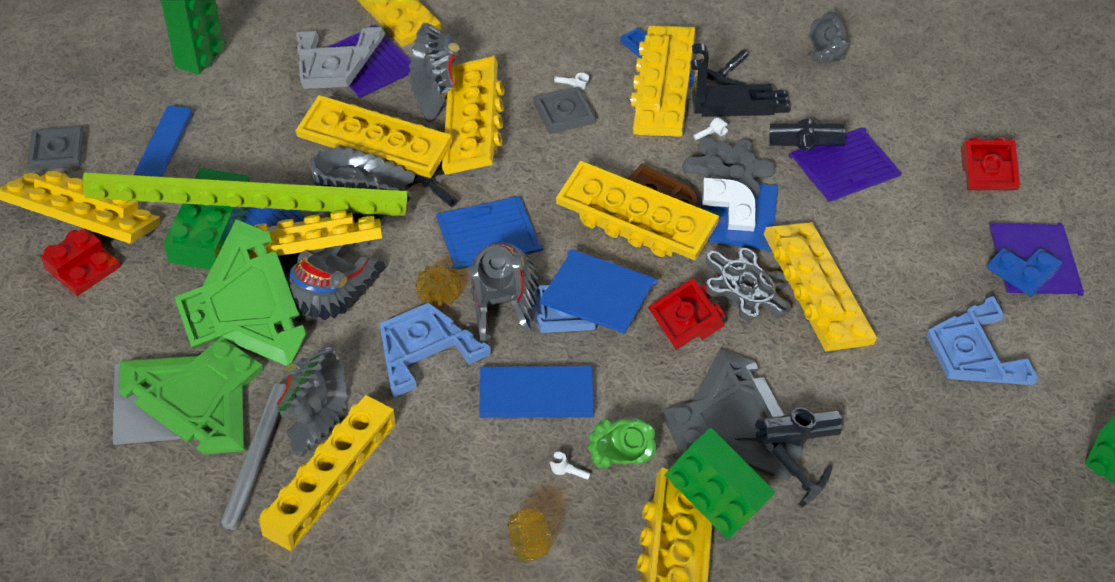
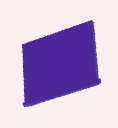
(382, 68)
(846, 168)
(1026, 239)

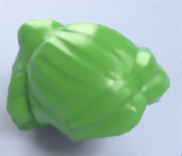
(621, 442)

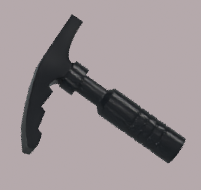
(719, 76)
(436, 188)
(796, 471)

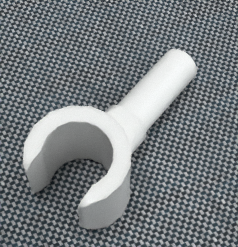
(580, 80)
(717, 126)
(562, 467)

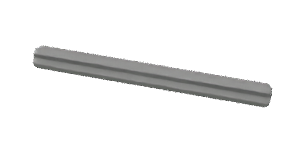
(253, 460)

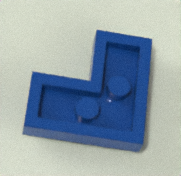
(1028, 275)

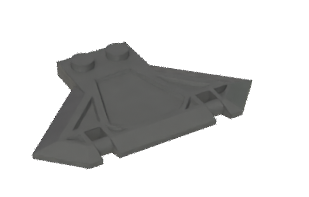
(732, 413)

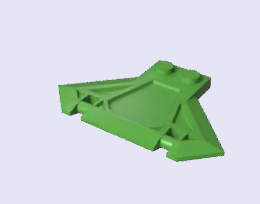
(244, 300)
(195, 394)

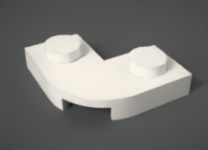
(735, 197)

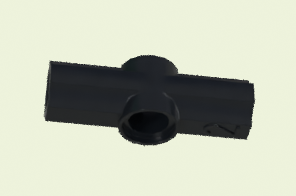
(795, 134)
(798, 426)

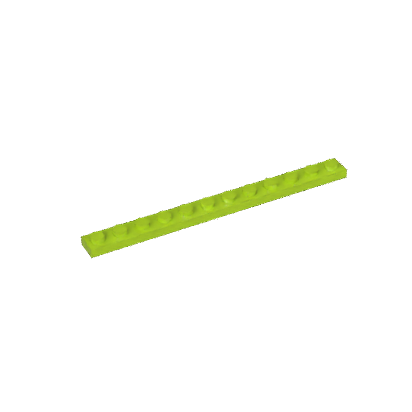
(243, 194)

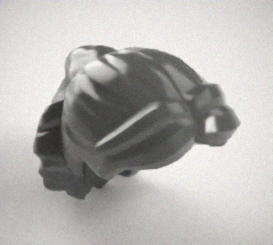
(828, 39)

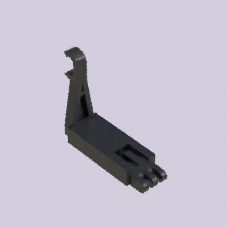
(732, 99)

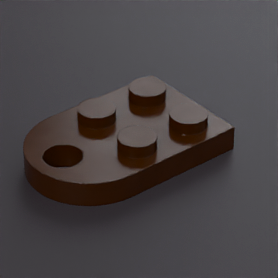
(662, 183)

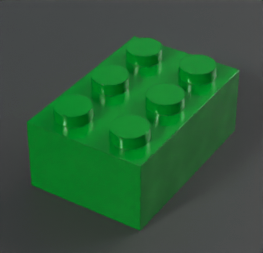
(719, 483)

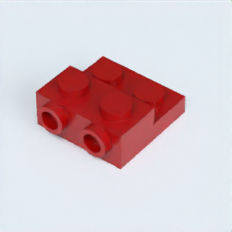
(990, 164)
(79, 261)
(687, 314)

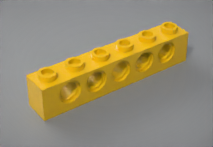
(288, 529)

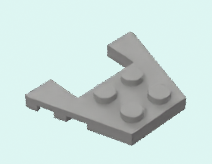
(334, 65)

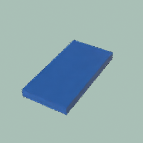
(536, 392)

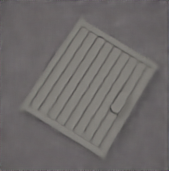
(132, 423)

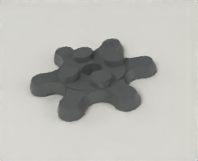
(719, 155)
(757, 285)

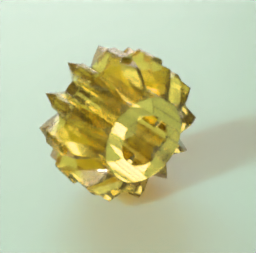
(438, 285)
(529, 534)

